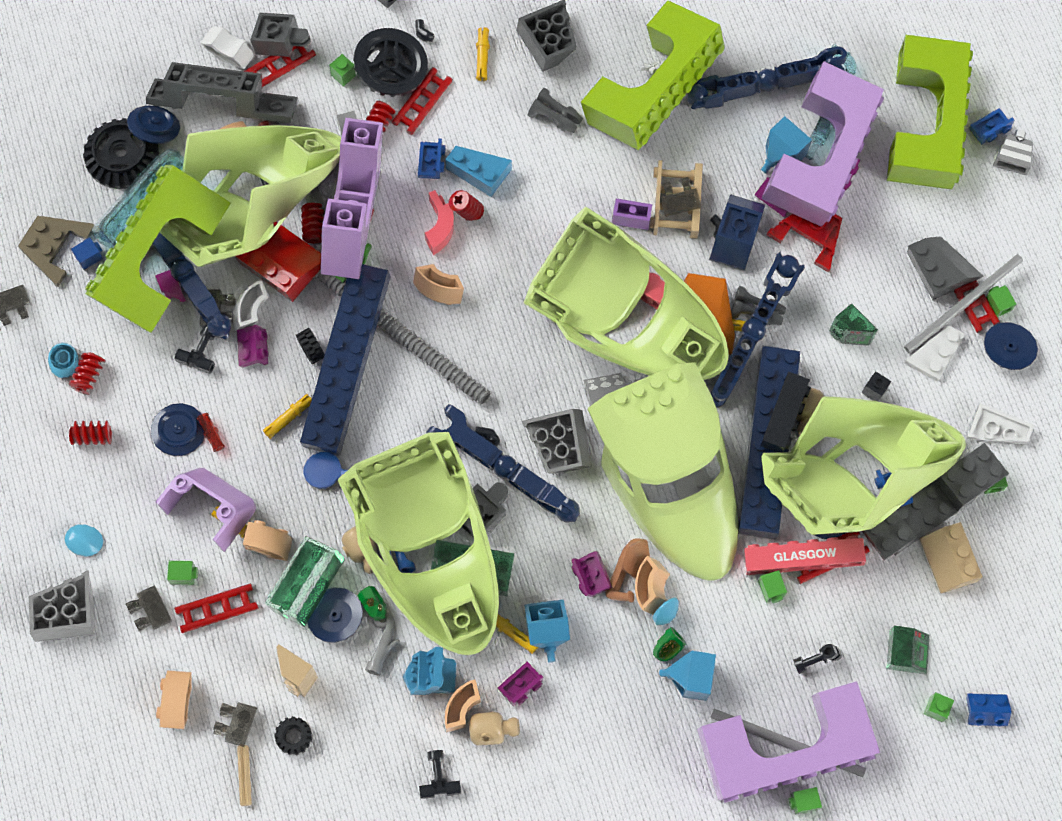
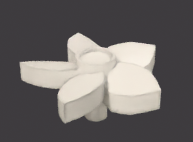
(651, 67)

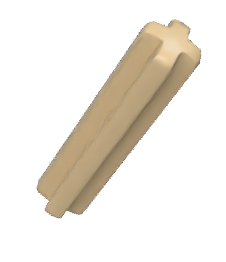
(244, 775)

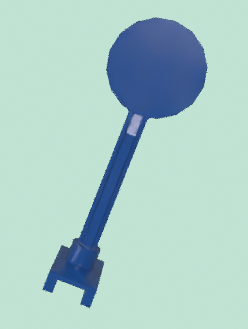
(323, 470)

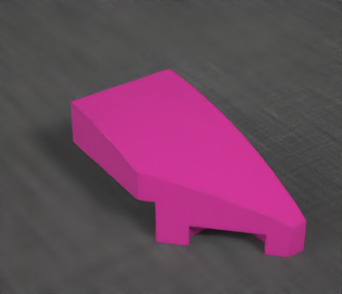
(169, 286)

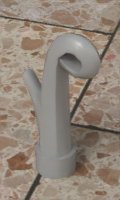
(384, 647)

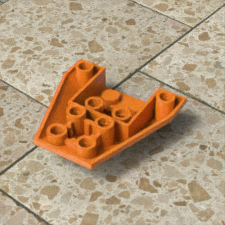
(715, 295)

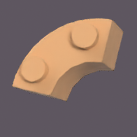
(438, 285)
(267, 540)
(650, 585)
(174, 699)
(460, 704)

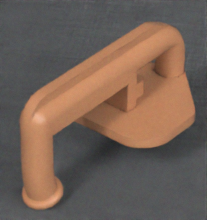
(629, 562)

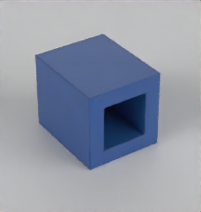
(87, 253)

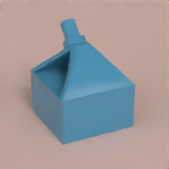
(785, 139)
(547, 626)
(692, 674)

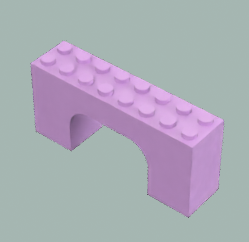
(850, 108)
(350, 211)
(843, 739)

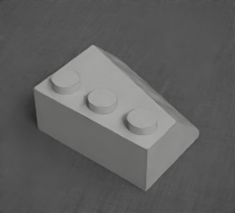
(560, 440)
(63, 610)

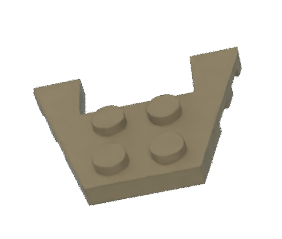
(46, 239)

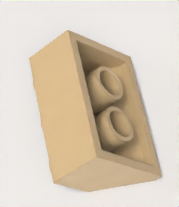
(951, 558)
(296, 672)

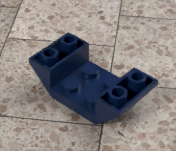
(737, 232)

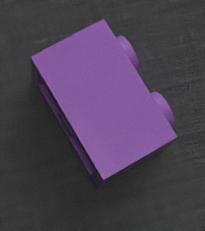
(631, 214)

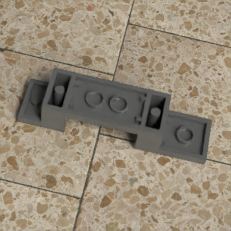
(243, 85)
(937, 502)

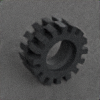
(310, 346)
(302, 744)

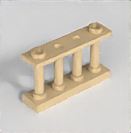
(695, 176)

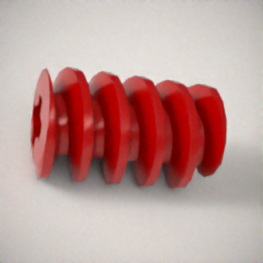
(381, 113)
(466, 205)
(311, 222)
(85, 372)
(90, 433)

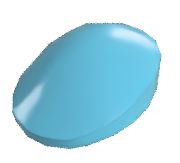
(63, 360)
(83, 540)
(666, 612)

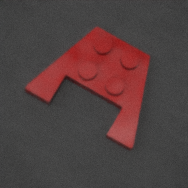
(823, 236)

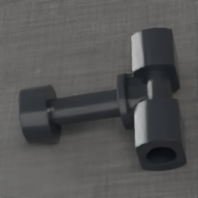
(197, 357)
(827, 651)
(439, 784)

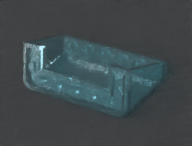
(115, 218)

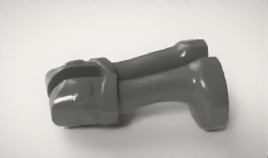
(565, 121)
(740, 308)

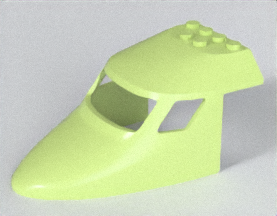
(284, 156)
(596, 283)
(661, 434)
(834, 500)
(409, 502)

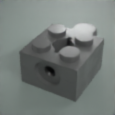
(277, 35)
(489, 505)

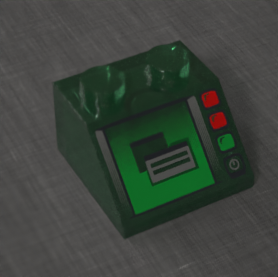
(852, 327)
(907, 650)

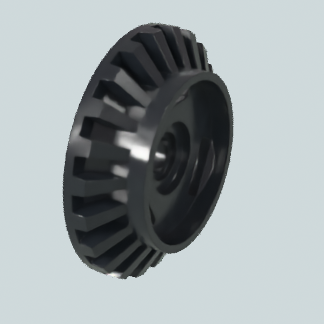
(391, 44)
(100, 161)

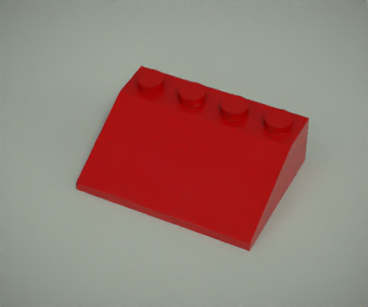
(283, 262)

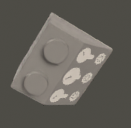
(600, 386)

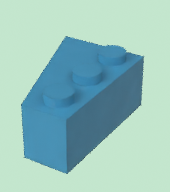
(478, 168)

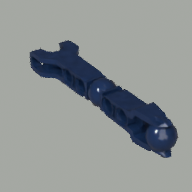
(750, 83)
(183, 272)
(755, 328)
(506, 467)

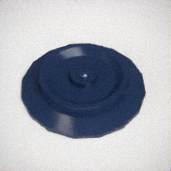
(153, 124)
(1010, 346)
(177, 430)
(336, 616)

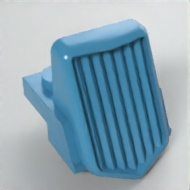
(430, 673)

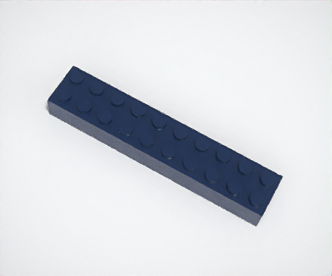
(345, 361)
(759, 507)

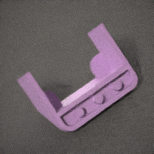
(235, 506)

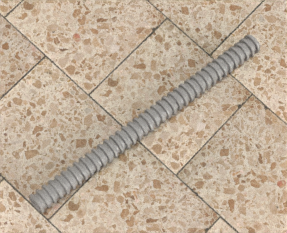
(419, 347)

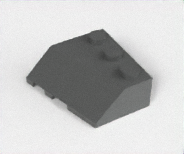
(548, 34)
(941, 266)

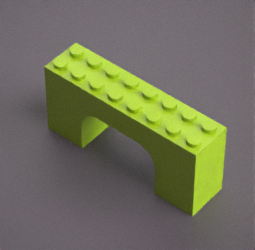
(943, 70)
(638, 112)
(119, 279)

